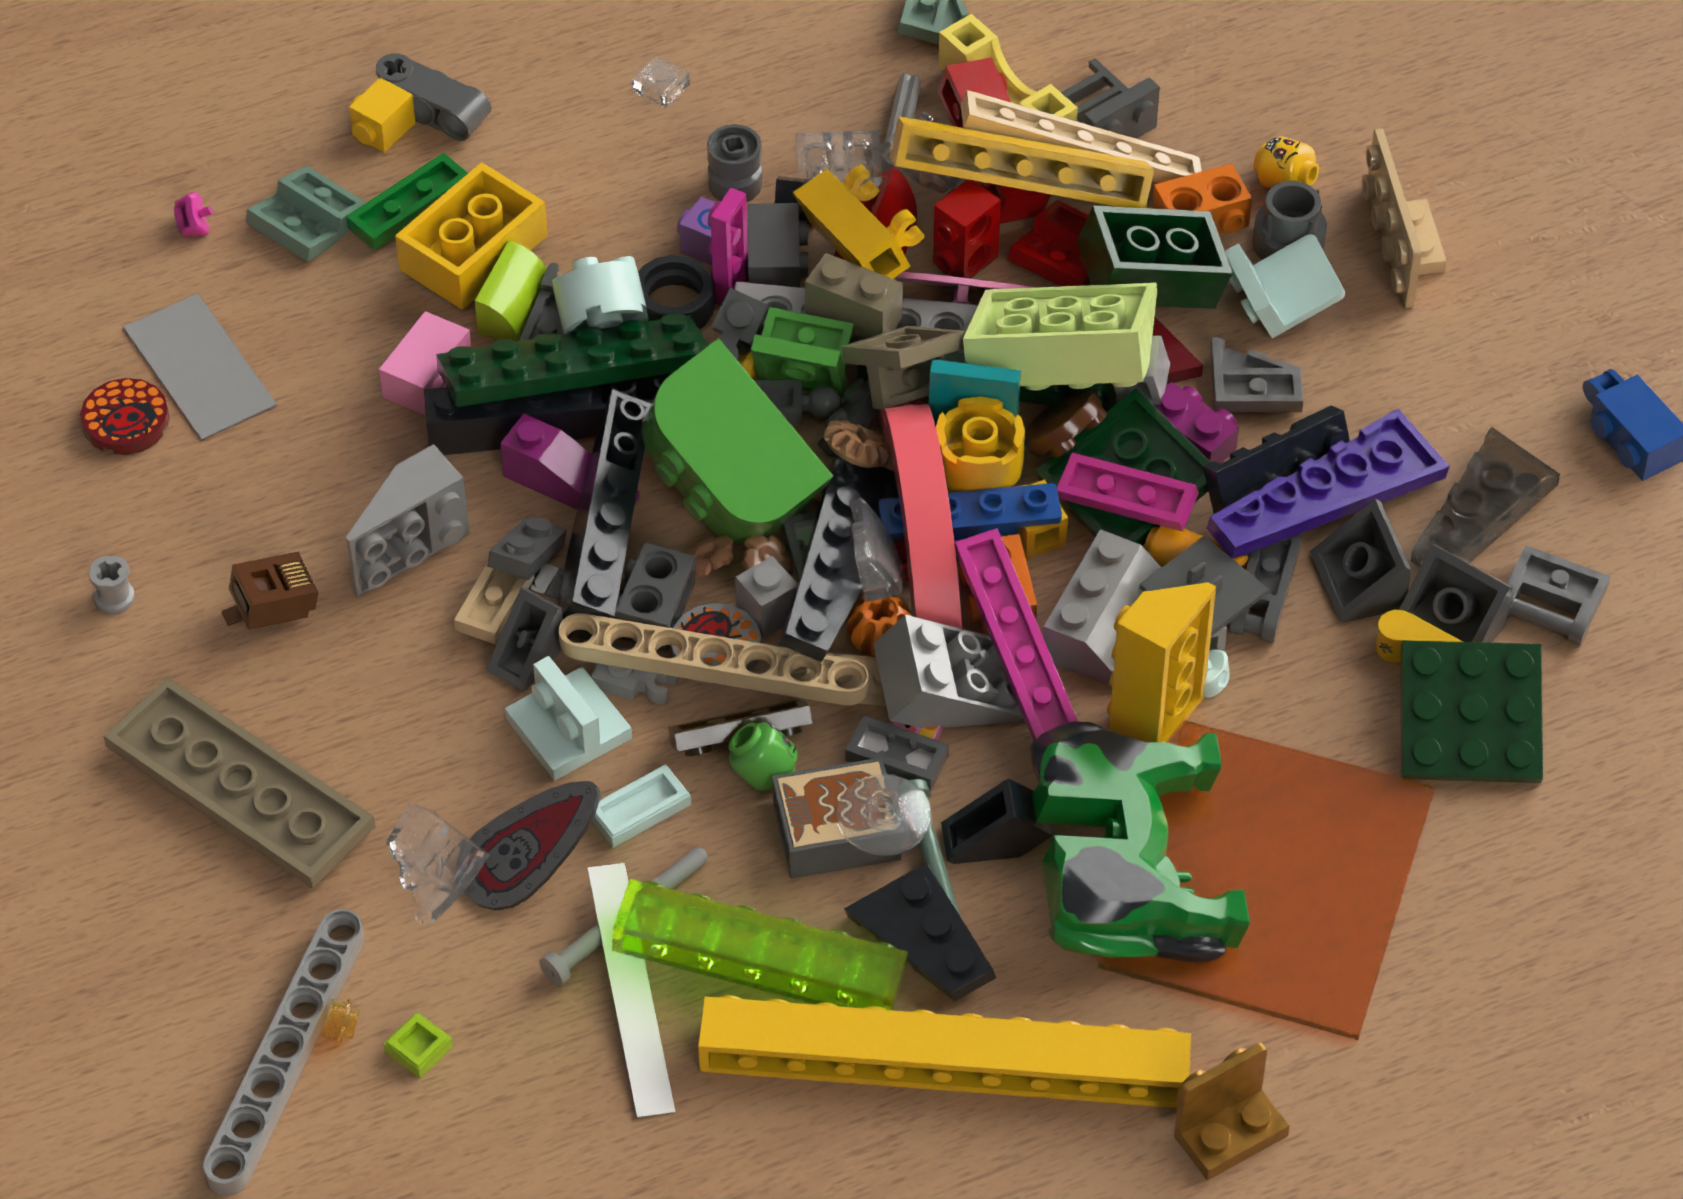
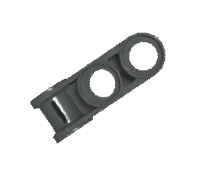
(436, 97)

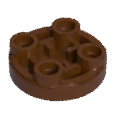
(1062, 421)

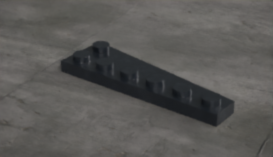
(829, 571)

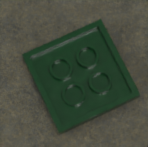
(1137, 438)
(1471, 711)

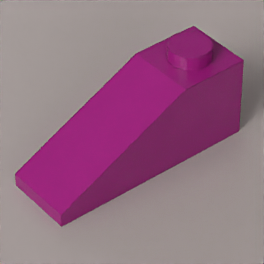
(545, 460)

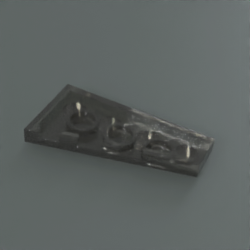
(1489, 498)

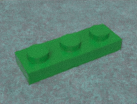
(404, 201)

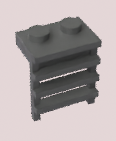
(1118, 109)

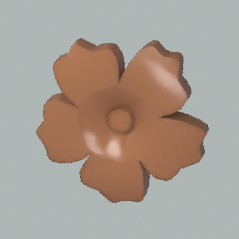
(761, 549)
(712, 554)

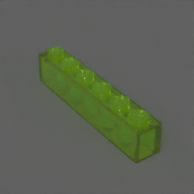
(756, 948)

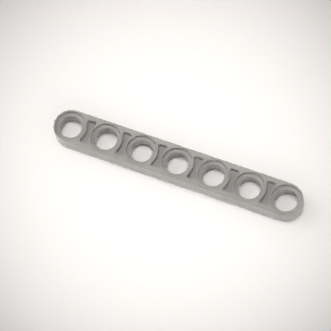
(283, 1071)

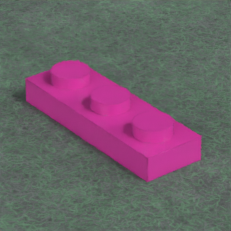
(728, 243)
(1127, 491)

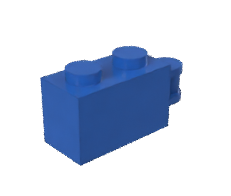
(1634, 423)

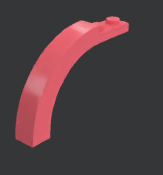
(924, 511)

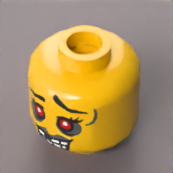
(1284, 161)

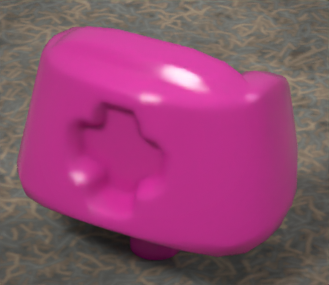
(191, 215)

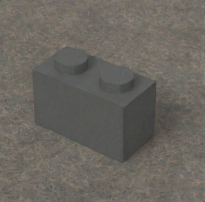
(775, 244)

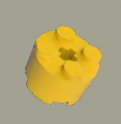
(981, 445)

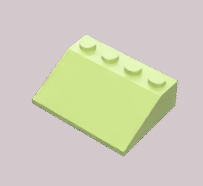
(1065, 334)

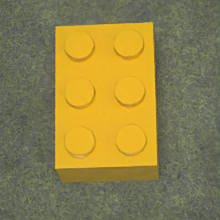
(465, 231)

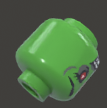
(760, 753)

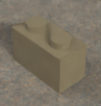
(854, 295)

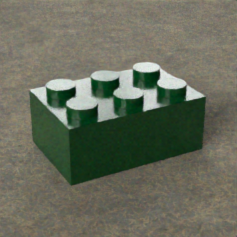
(1160, 247)

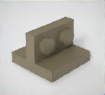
(901, 361)

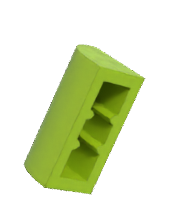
(509, 293)

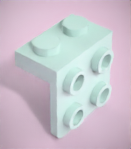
(1286, 284)

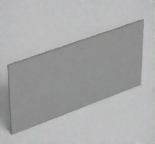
(200, 366)

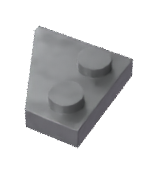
(1253, 381)

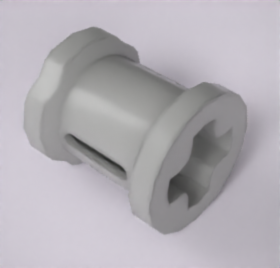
(112, 590)

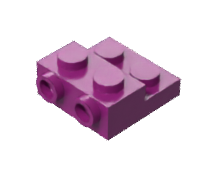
(1209, 431)

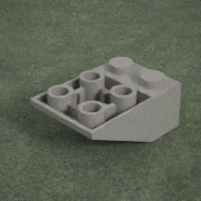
(408, 520)
(942, 676)

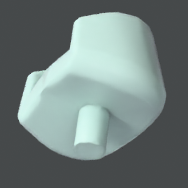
(1217, 673)

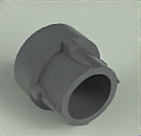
(1288, 214)

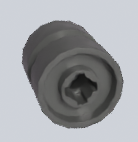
(734, 161)

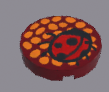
(125, 415)

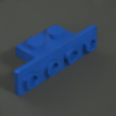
(988, 509)

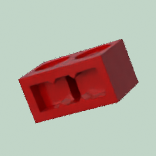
(966, 230)

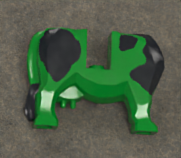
(1122, 889)

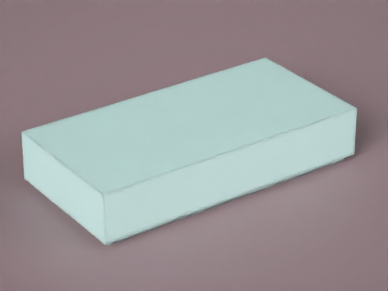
(640, 805)

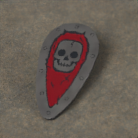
(531, 843)

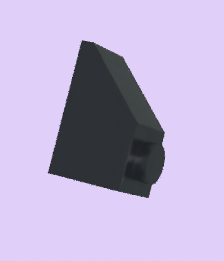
(995, 826)

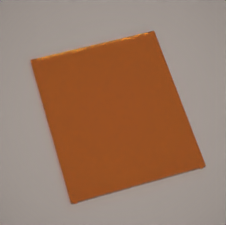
(1320, 871)

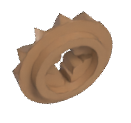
(856, 444)

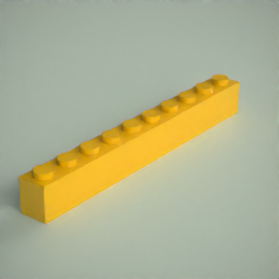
(943, 1051)

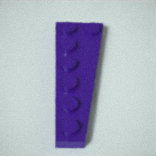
(1378, 464)

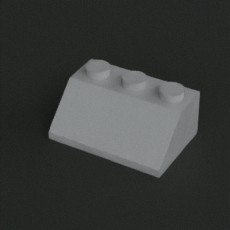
(1082, 622)

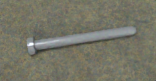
(558, 966)

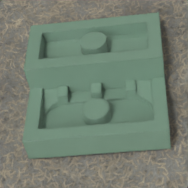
(305, 213)

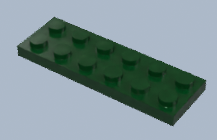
(569, 360)

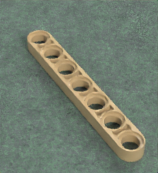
(696, 645)

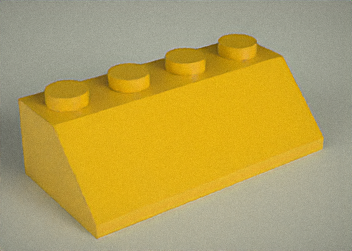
(1160, 661)

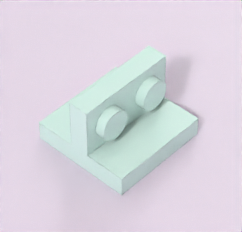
(566, 719)

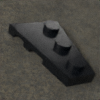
(921, 919)

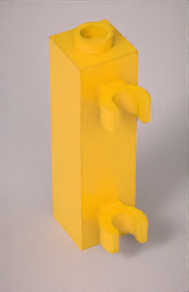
(851, 228)

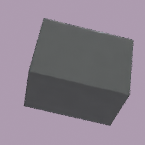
(1363, 565)
(1458, 597)

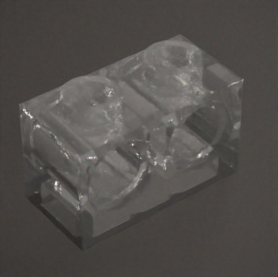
(838, 154)

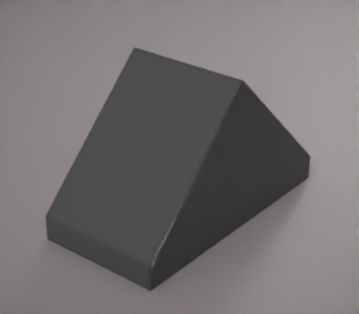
(526, 638)

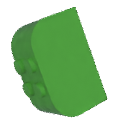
(729, 449)

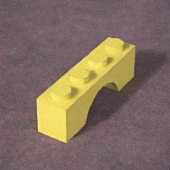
(972, 41)

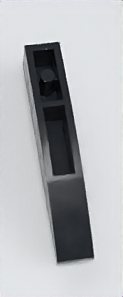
(487, 424)
(605, 512)

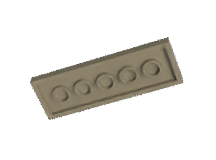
(240, 782)

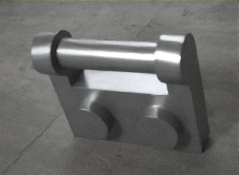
(1558, 584)

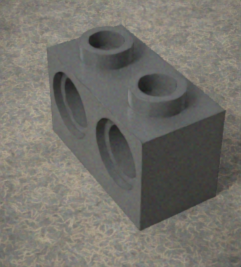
(654, 599)

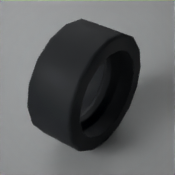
(678, 271)

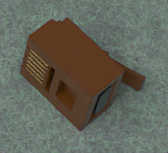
(270, 591)

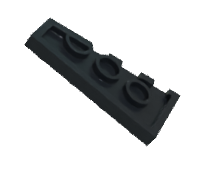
(1275, 457)

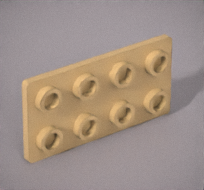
(1406, 226)

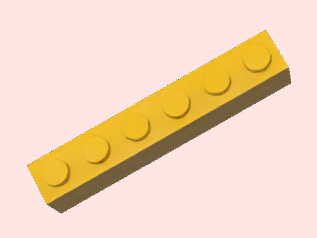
(1021, 163)

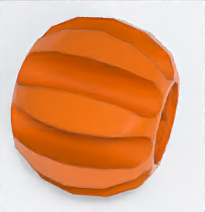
(872, 619)

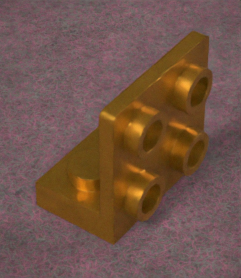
(1227, 1114)

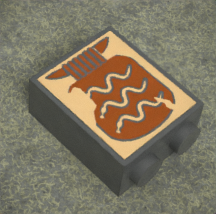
(808, 822)

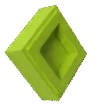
(418, 1045)

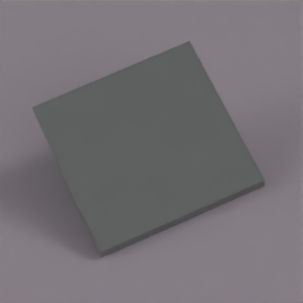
(1208, 563)

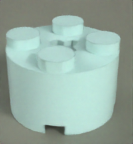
(599, 294)

